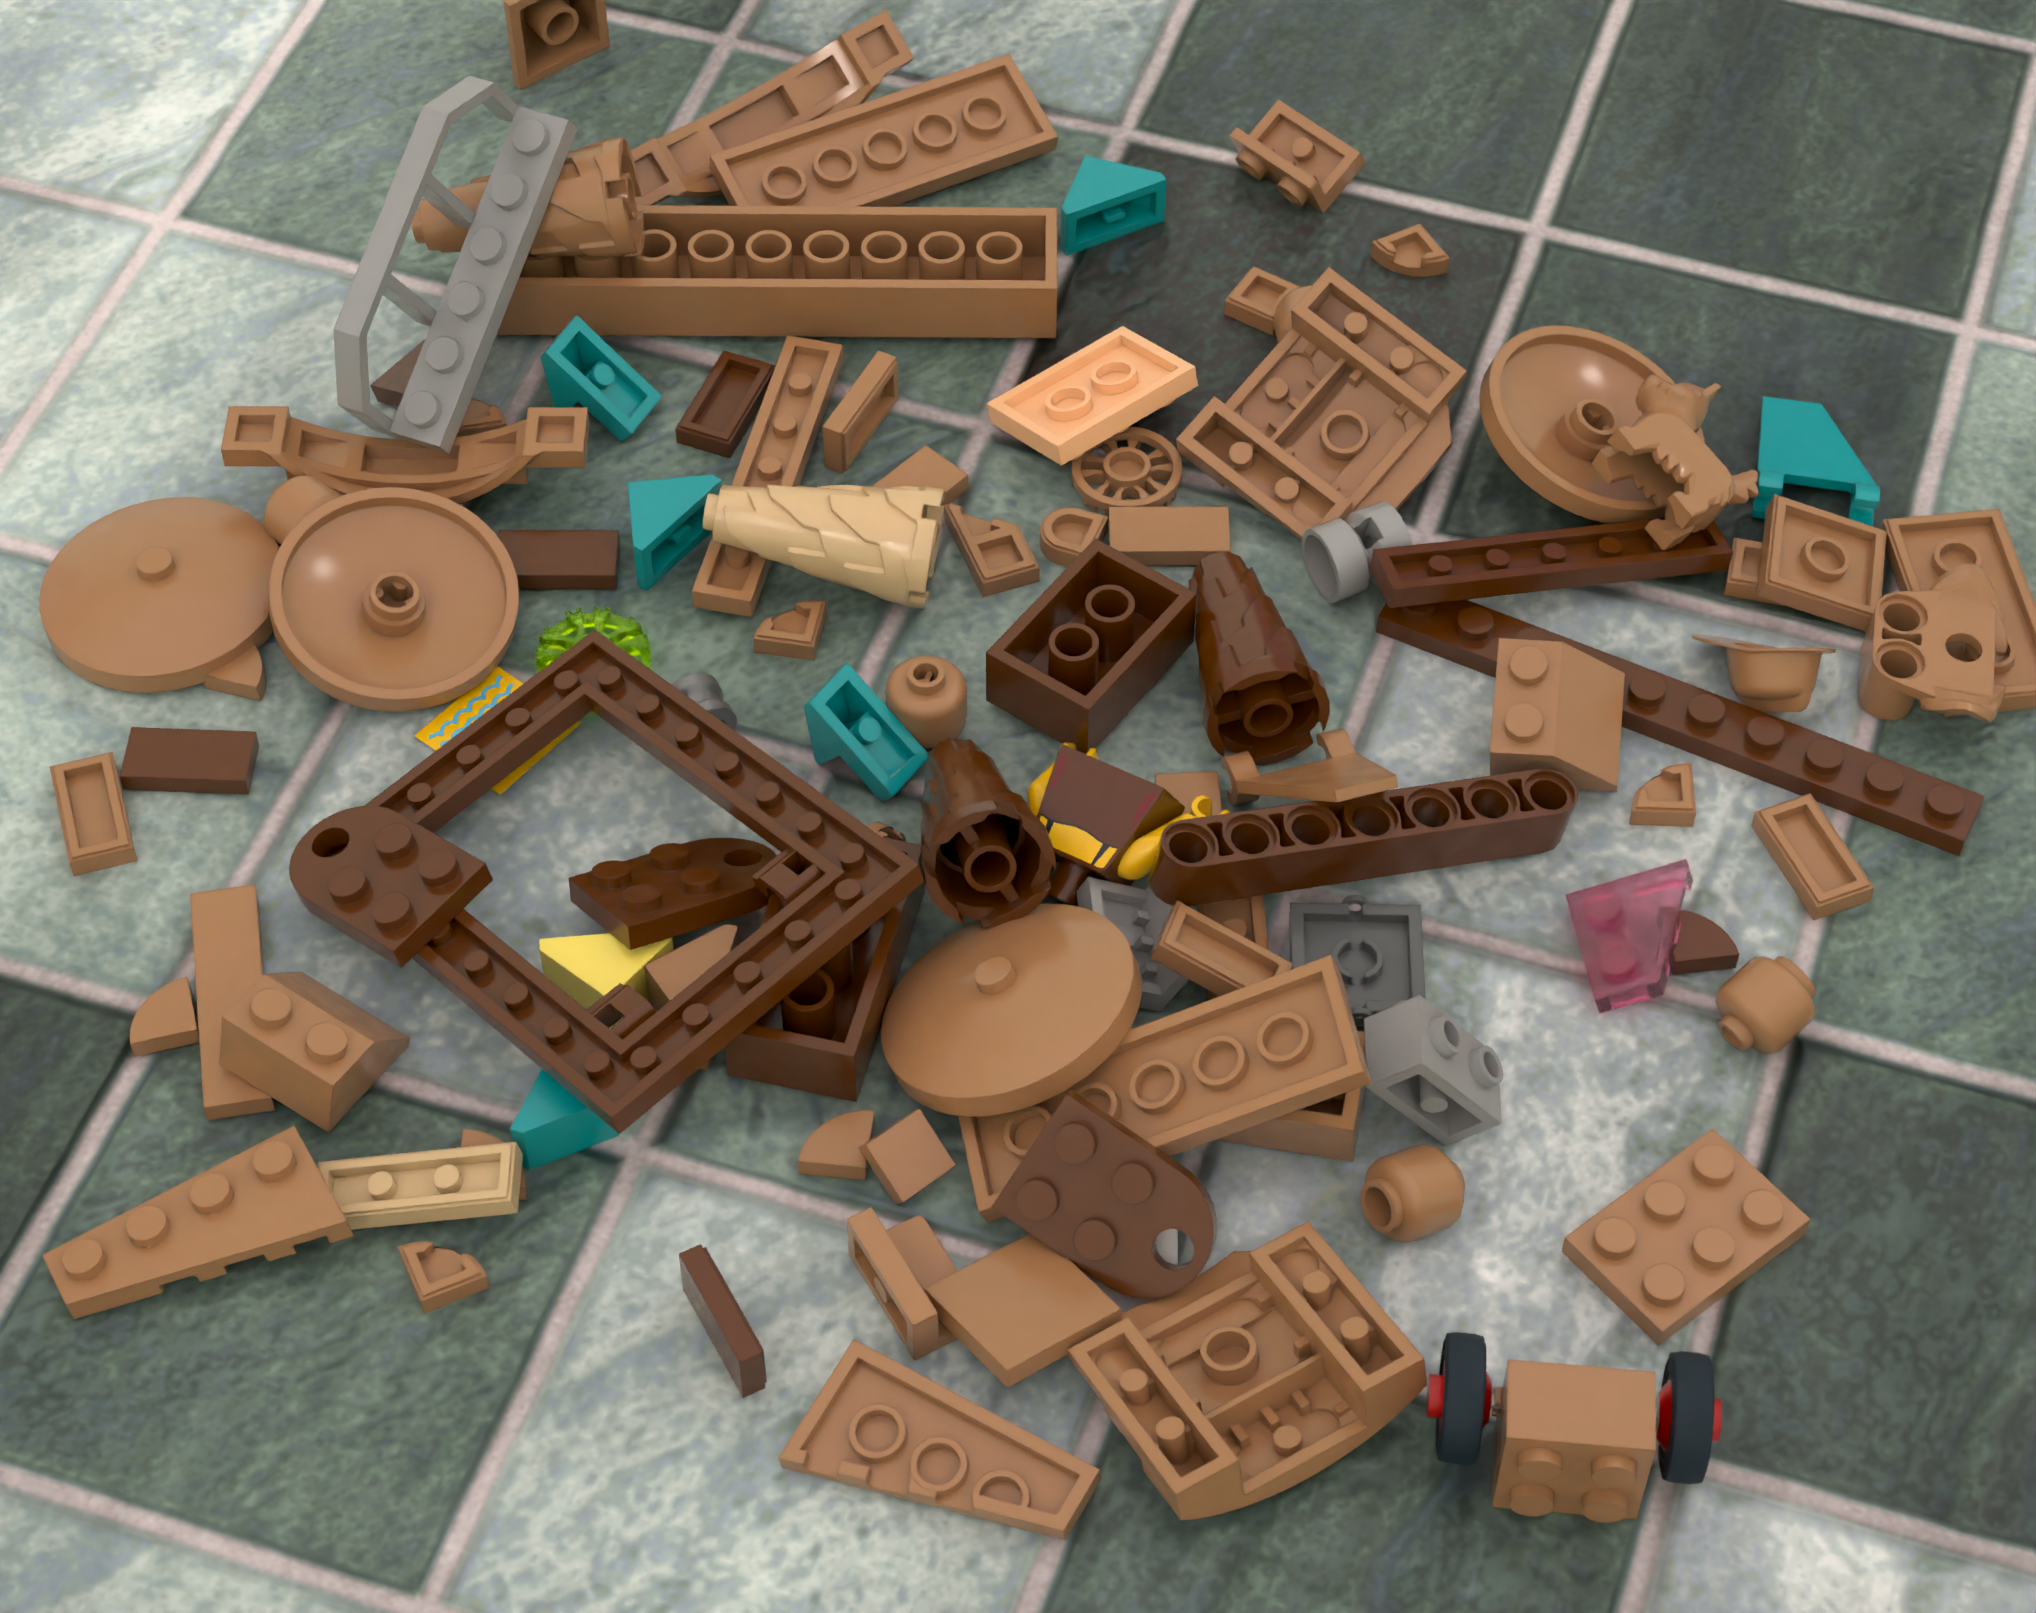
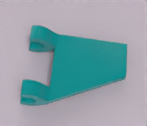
(1807, 449)

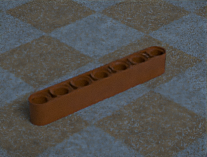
(1361, 837)

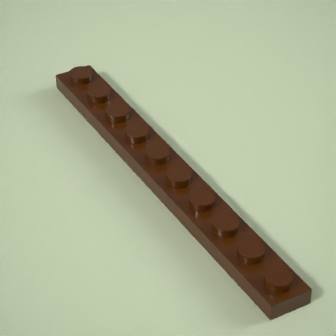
(1718, 728)

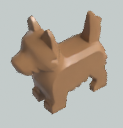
(1672, 460)

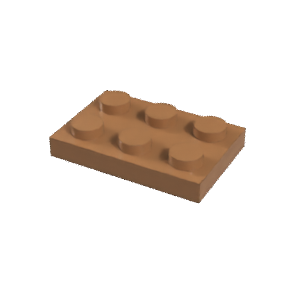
(1685, 1236)

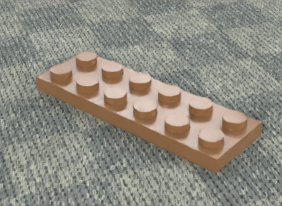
(894, 144)
(1199, 1073)

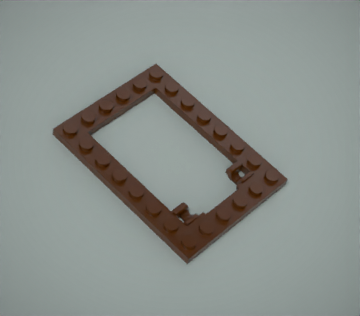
(628, 1069)

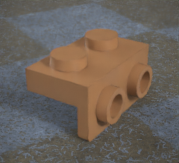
(1298, 156)

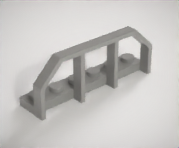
(481, 278)

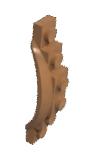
(819, 85)
(358, 462)

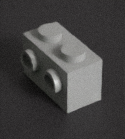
(1433, 1070)

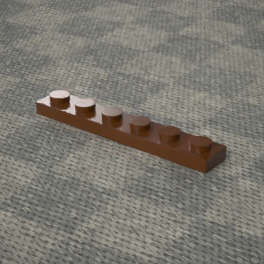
(1540, 562)

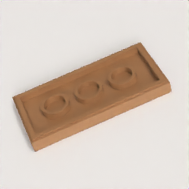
(1931, 545)

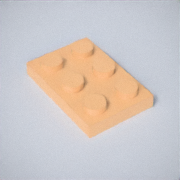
(1092, 395)

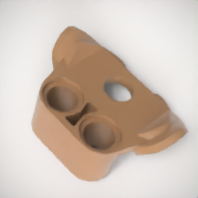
(1908, 656)

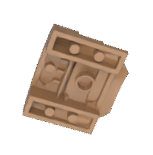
(1332, 415)
(1252, 1375)

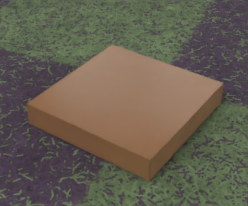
(1821, 563)
(1021, 1308)

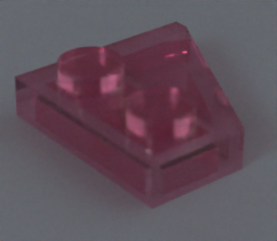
(1629, 932)

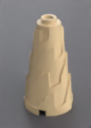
(839, 533)

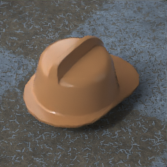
(1770, 676)

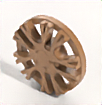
(1128, 472)

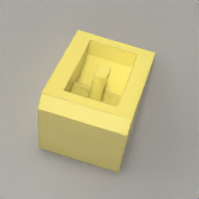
(596, 963)

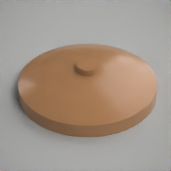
(1553, 407)
(159, 594)
(393, 599)
(1011, 1011)

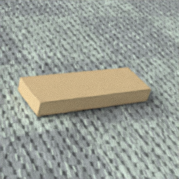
(426, 1185)

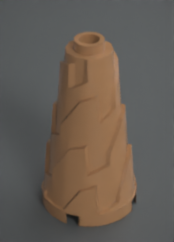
(587, 213)

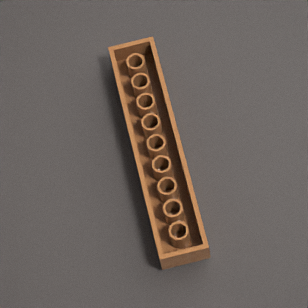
(807, 275)

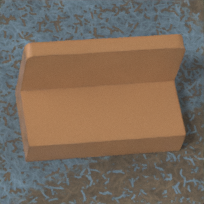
(897, 1269)

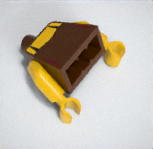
(1102, 820)

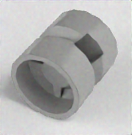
(1341, 551)

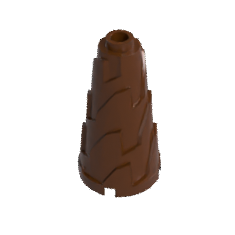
(1251, 667)
(979, 839)

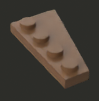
(222, 1216)
(926, 1444)

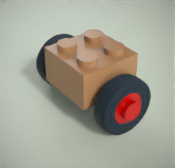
(1574, 1432)

